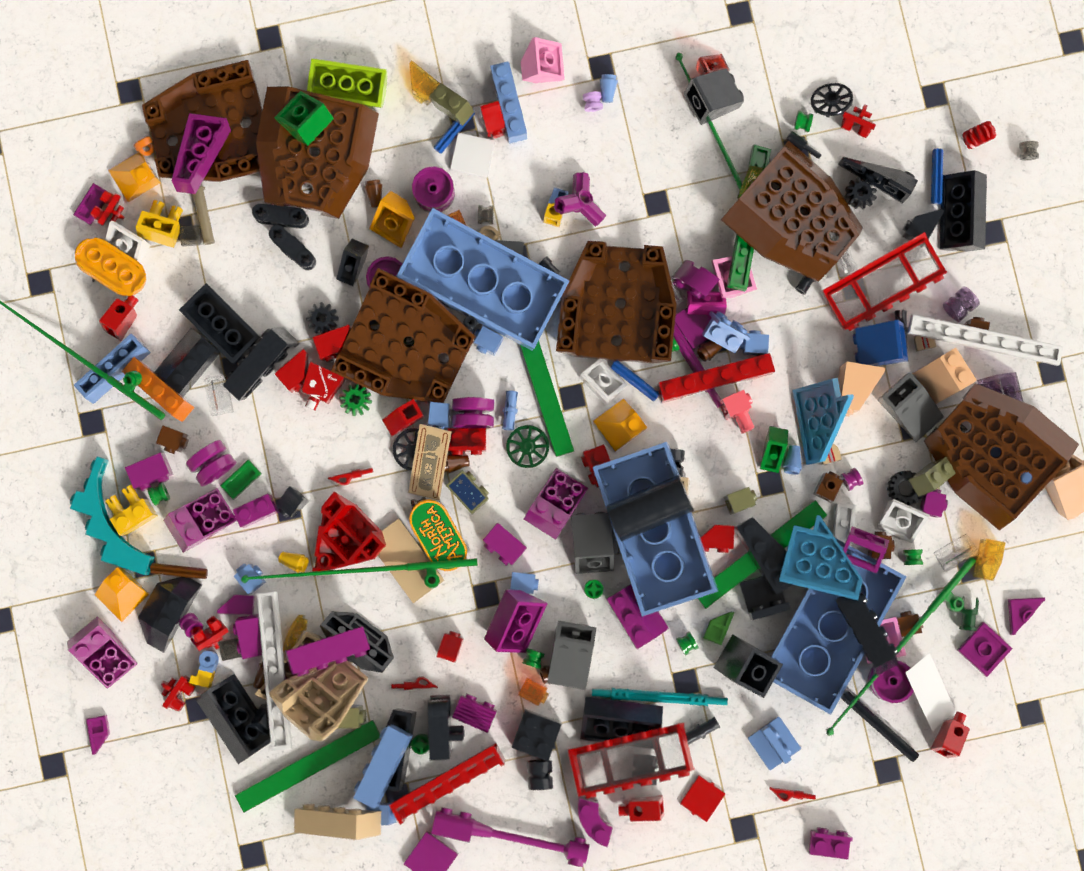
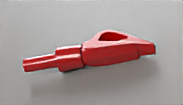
(353, 474)
(414, 685)
(791, 794)

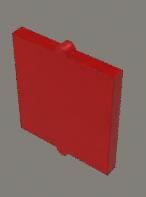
(702, 798)

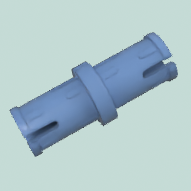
(510, 410)

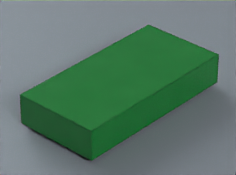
(241, 479)

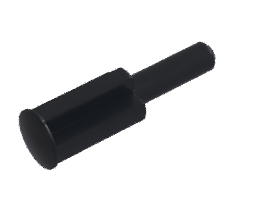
(801, 144)

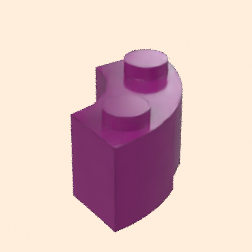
(695, 280)
(592, 822)

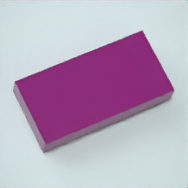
(90, 200)

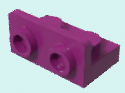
(830, 844)

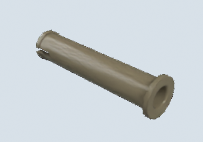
(203, 216)

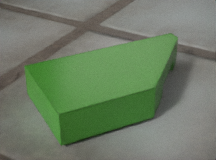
(718, 628)

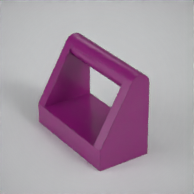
(868, 541)

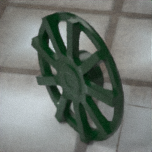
(527, 446)

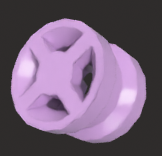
(592, 101)

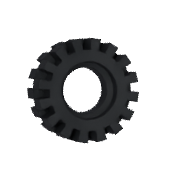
(893, 488)

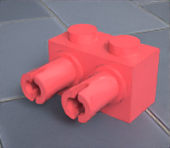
(737, 407)

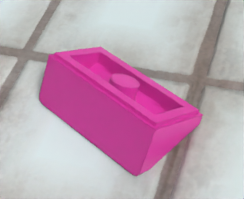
(712, 302)

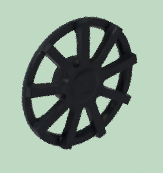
(831, 100)
(410, 448)

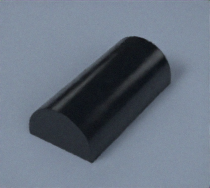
(650, 508)

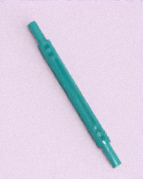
(664, 697)

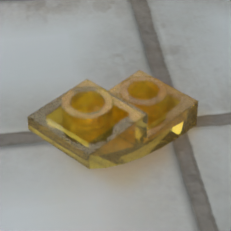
(298, 626)

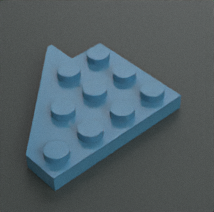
(820, 416)
(820, 563)

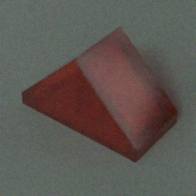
(710, 64)

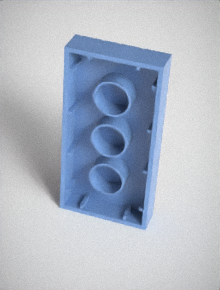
(483, 279)
(669, 560)
(820, 646)

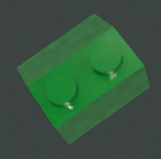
(304, 117)

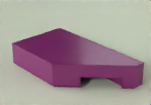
(238, 605)
(98, 732)

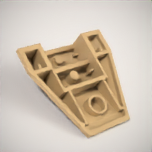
(320, 698)

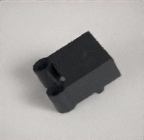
(440, 729)

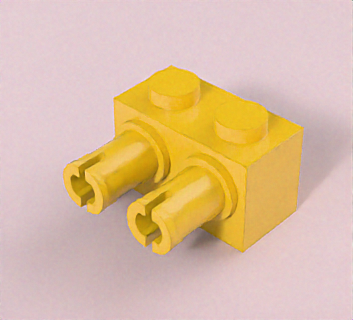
(158, 228)
(136, 515)

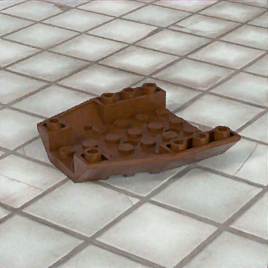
(215, 92)
(334, 173)
(773, 220)
(589, 309)
(383, 360)
(1026, 442)

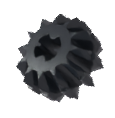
(853, 193)
(325, 311)

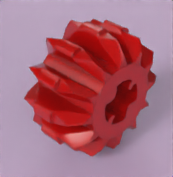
(979, 135)

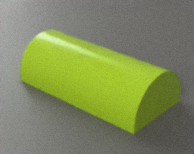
(348, 82)

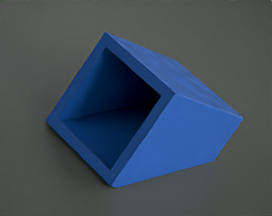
(881, 344)

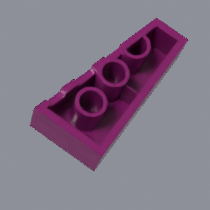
(198, 151)
(327, 650)

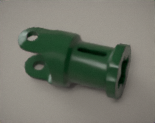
(969, 617)

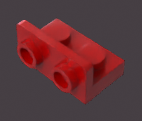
(467, 440)
(594, 458)

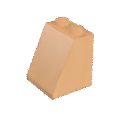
(945, 376)
(859, 381)
(1068, 489)

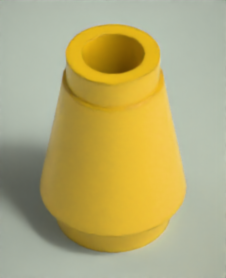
(294, 561)

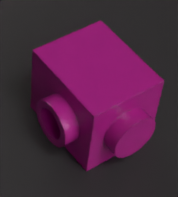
(934, 503)

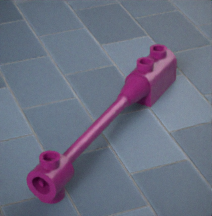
(462, 827)

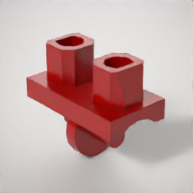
(866, 126)
(111, 200)
(209, 636)
(173, 700)

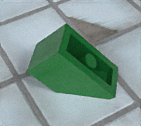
(774, 449)

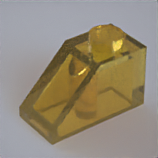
(421, 84)
(989, 558)

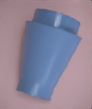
(608, 86)
(793, 461)

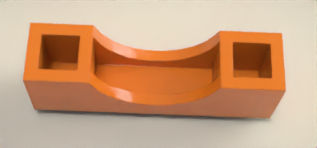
(160, 391)

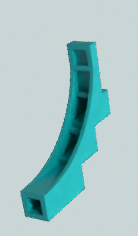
(91, 502)

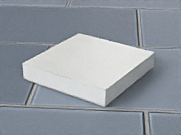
(472, 155)

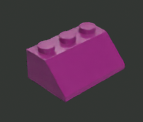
(515, 621)
(638, 627)

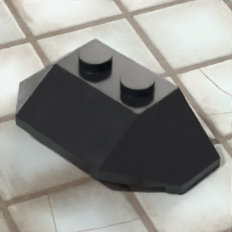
(165, 608)
(380, 651)

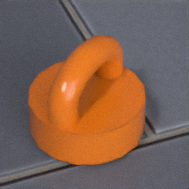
(143, 143)

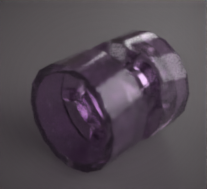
(963, 301)

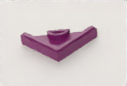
(1021, 611)

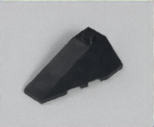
(888, 180)

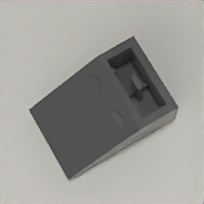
(911, 406)
(571, 655)

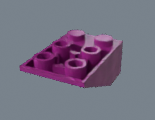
(555, 503)
(199, 520)
(101, 652)

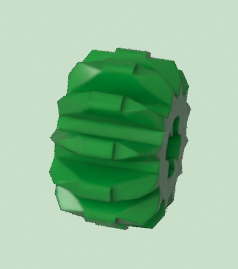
(351, 405)

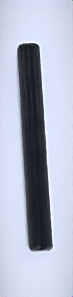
(881, 727)

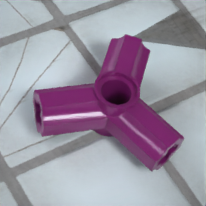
(580, 200)

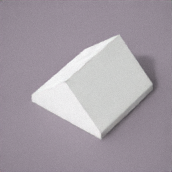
(126, 241)
(603, 381)
(902, 520)

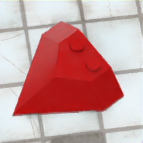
(345, 535)

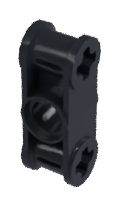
(279, 215)
(292, 247)

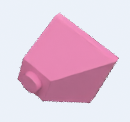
(542, 62)

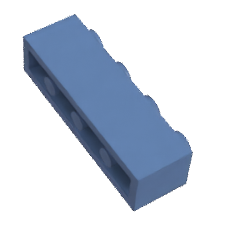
(509, 102)
(94, 386)
(382, 766)

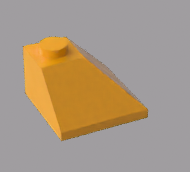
(134, 176)
(393, 219)
(620, 424)
(121, 593)

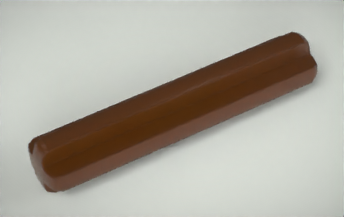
(182, 571)

